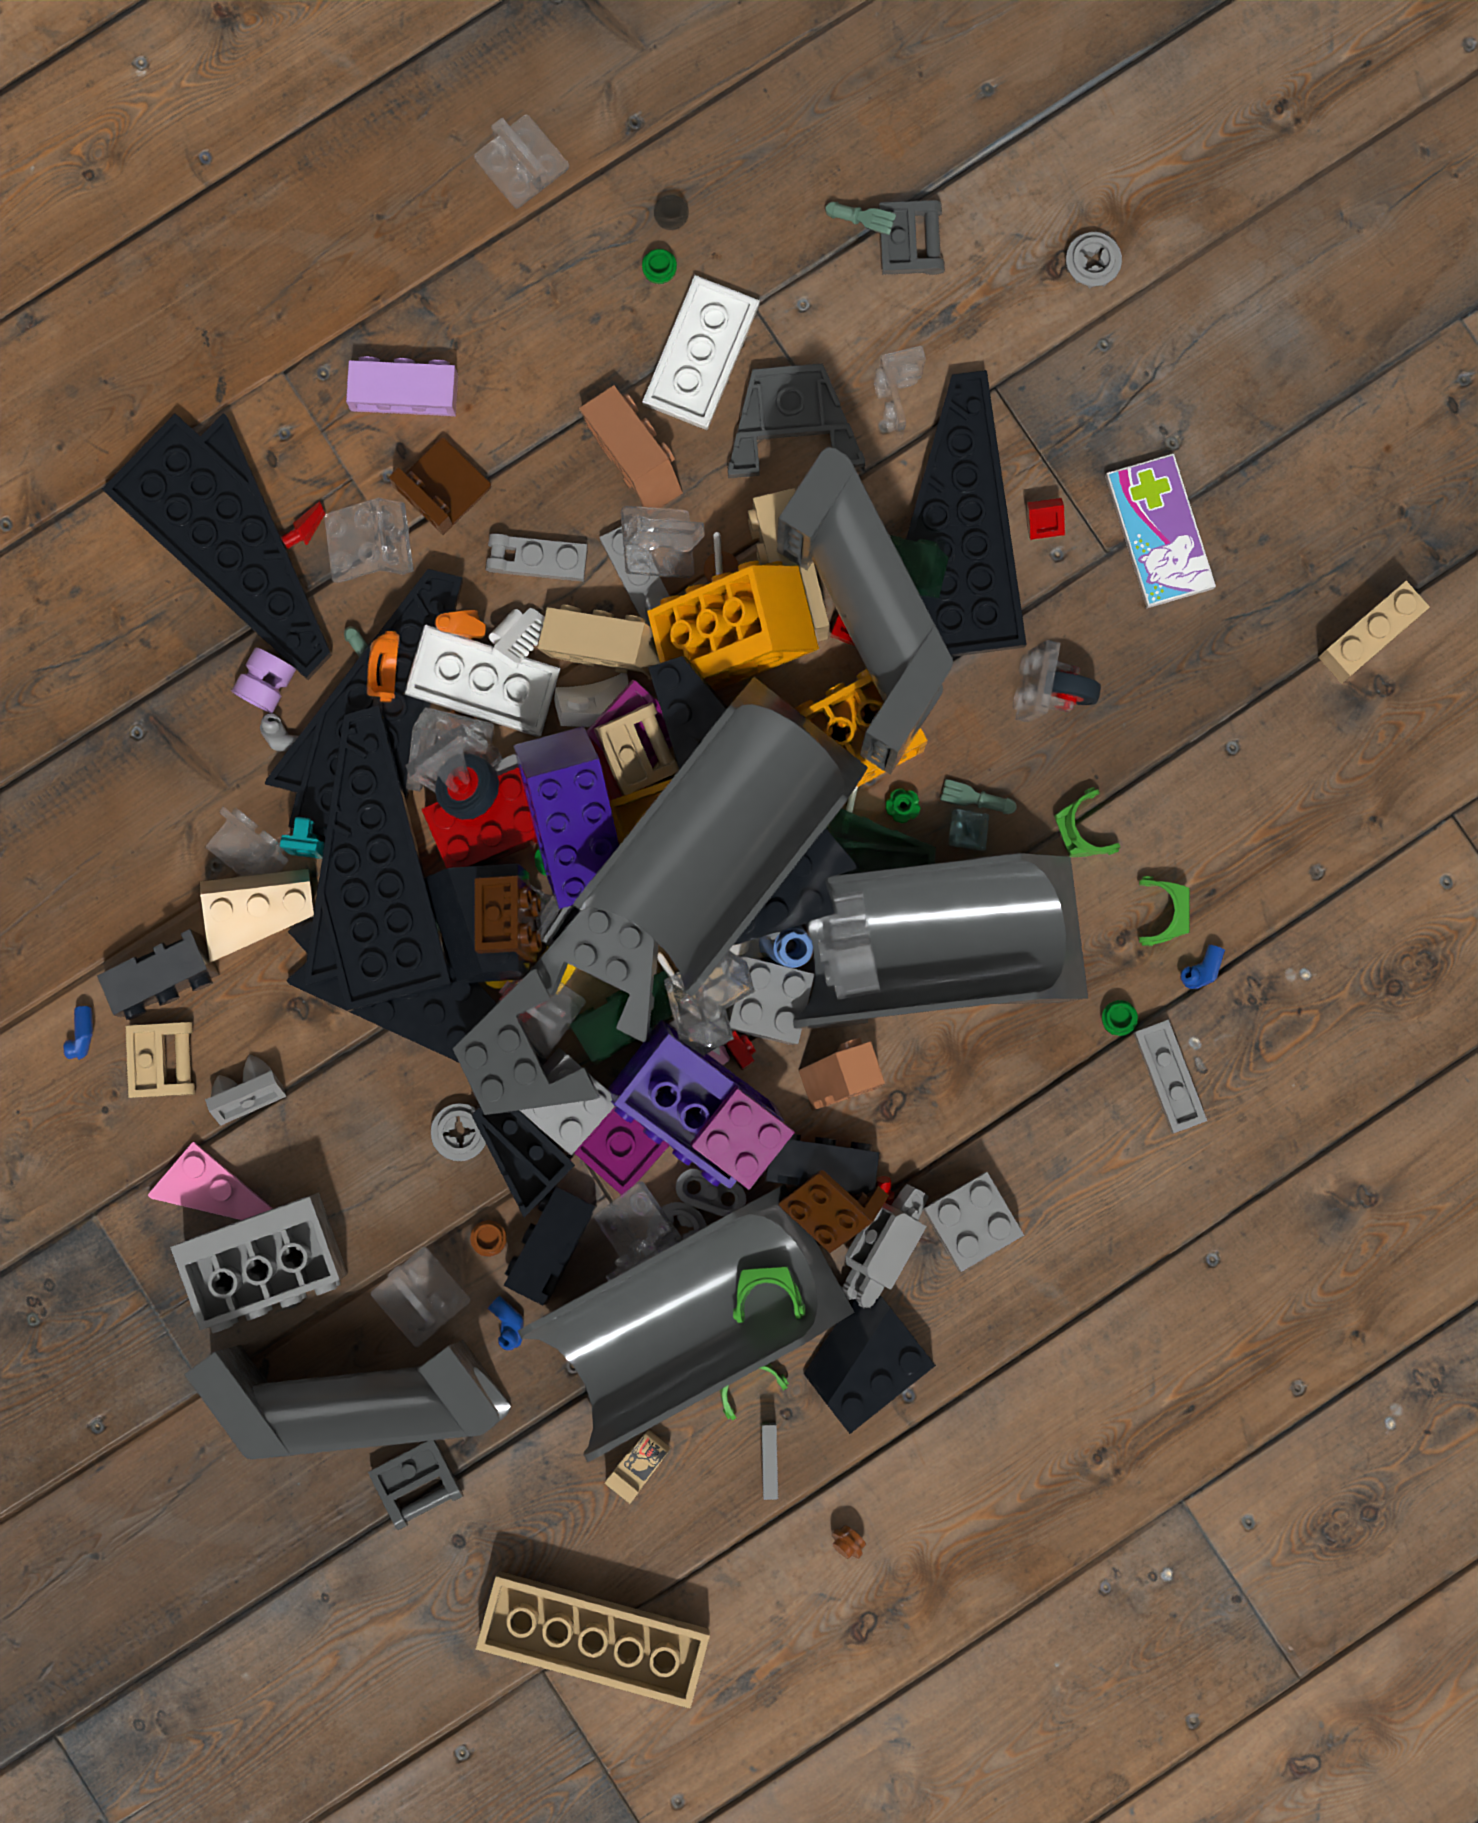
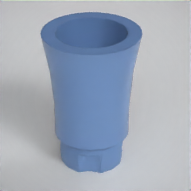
(773, 947)

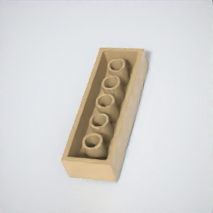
(593, 1639)

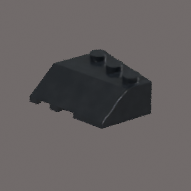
(454, 907)
(866, 1363)

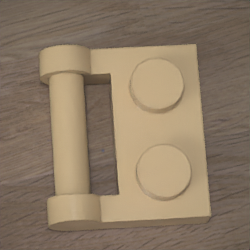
(626, 753)
(148, 1060)

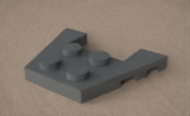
(790, 404)
(612, 952)
(504, 1063)

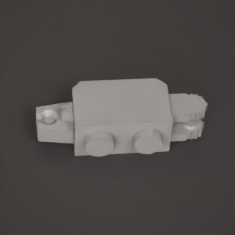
(884, 1247)

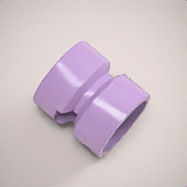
(259, 692)

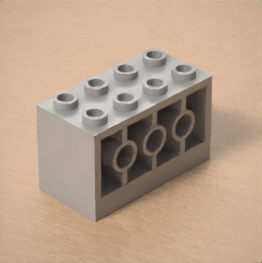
(238, 1251)

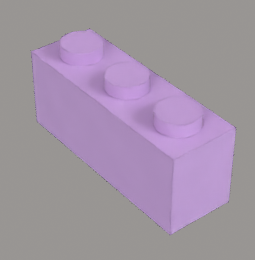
(402, 387)

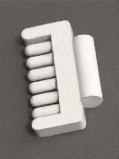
(516, 636)

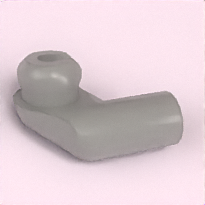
(275, 733)

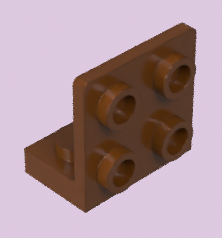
(441, 485)
(507, 917)
(830, 1211)

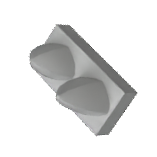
(258, 1089)

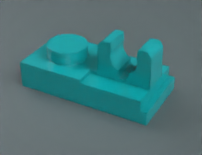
(303, 842)

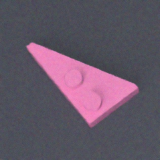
(208, 1186)

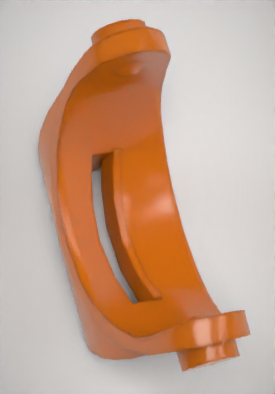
(461, 623)
(388, 647)

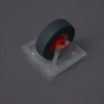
(1051, 684)
(459, 772)

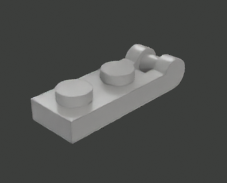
(537, 558)

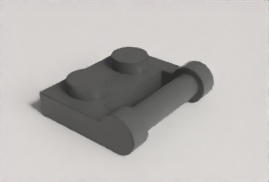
(900, 247)
(410, 1472)

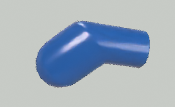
(1204, 972)
(83, 1034)
(510, 1323)

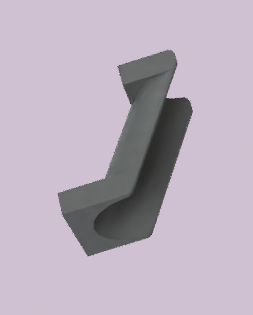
(840, 532)
(726, 831)
(960, 938)
(669, 1327)
(348, 1411)

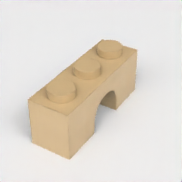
(1374, 632)

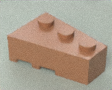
(632, 447)
(842, 1074)

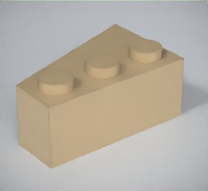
(598, 639)
(252, 908)

